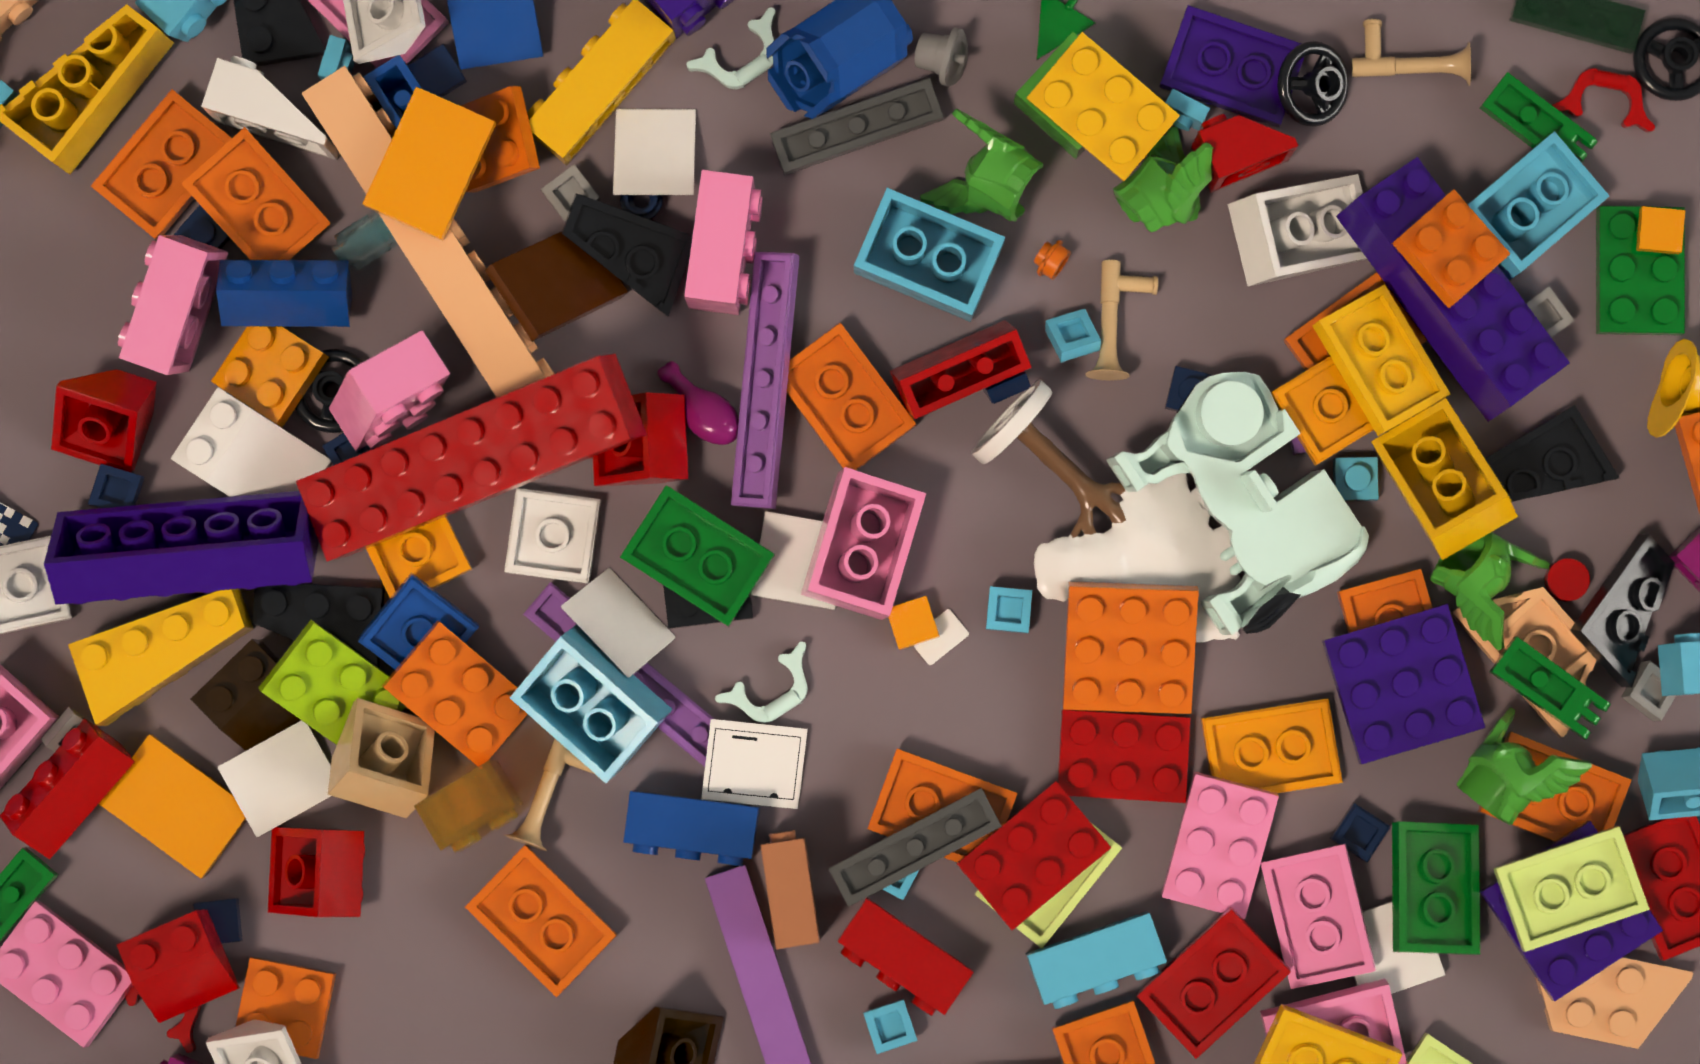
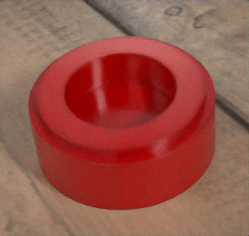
(1567, 580)

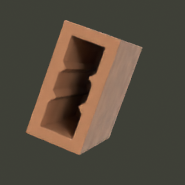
(790, 890)

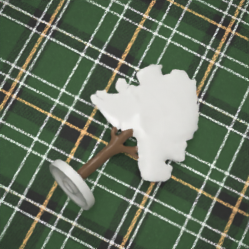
(1154, 535)

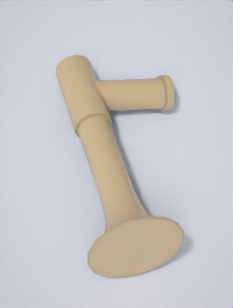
(1375, 65)
(1111, 284)
(530, 830)

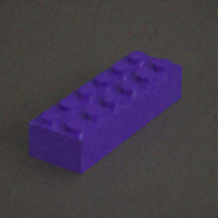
(1485, 337)
(181, 548)

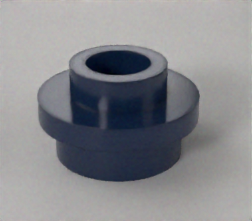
(647, 212)

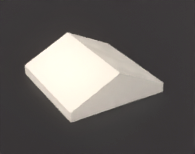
(382, 27)
(253, 1044)

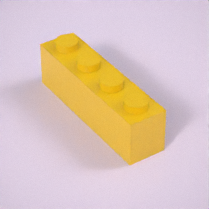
(600, 80)

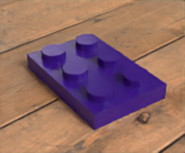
(1228, 65)

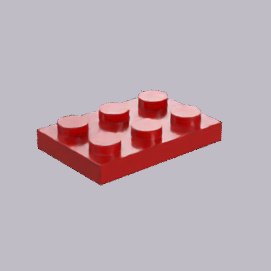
(1124, 756)
(1033, 855)
(1669, 873)
(1213, 982)

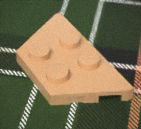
(1546, 628)
(1617, 1003)

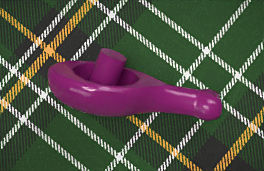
(705, 412)

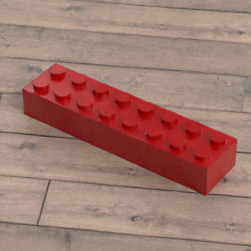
(471, 457)

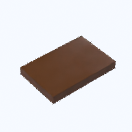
(553, 285)

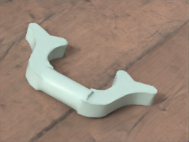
(750, 71)
(783, 703)

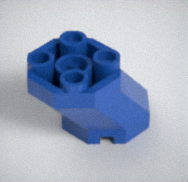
(836, 53)

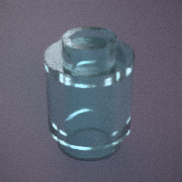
(363, 241)

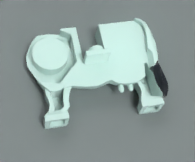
(1280, 542)

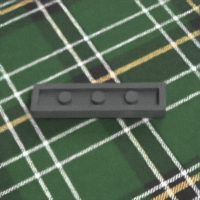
(857, 126)
(914, 847)

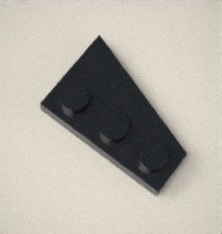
(338, 609)
(1621, 609)

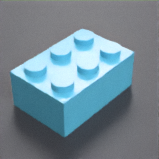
(928, 254)
(590, 704)

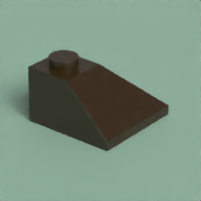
(671, 1038)

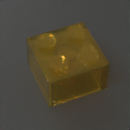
(470, 805)

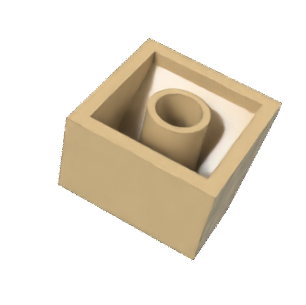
(382, 759)

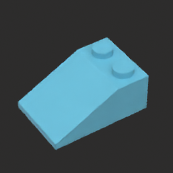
(1537, 202)

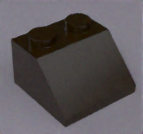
(237, 704)

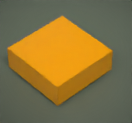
(1660, 230)
(913, 623)

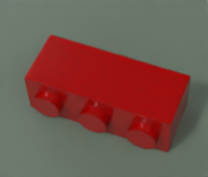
(960, 369)
(66, 788)
(904, 958)

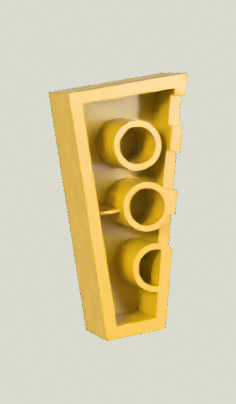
(86, 89)
(145, 655)

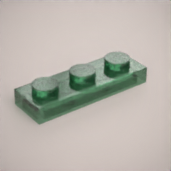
(1590, 21)

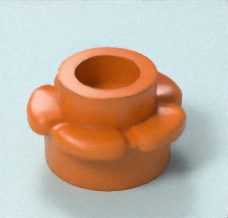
(1051, 259)

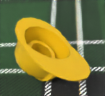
(1678, 389)

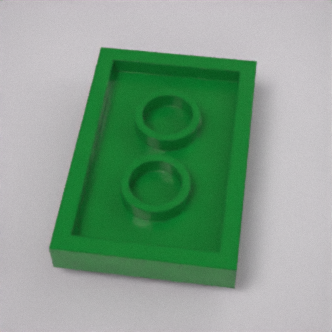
(1636, 288)
(697, 555)
(1435, 888)

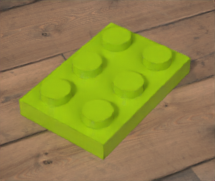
(322, 680)

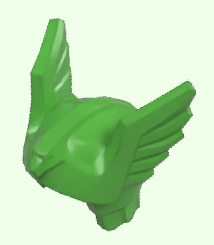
(992, 175)
(1166, 184)
(1477, 576)
(1507, 778)

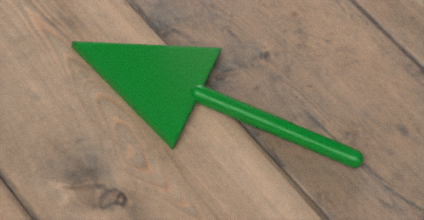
(1057, 23)

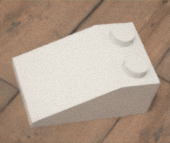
(245, 98)
(1295, 229)
(245, 450)

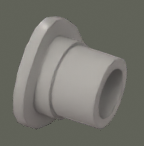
(943, 55)

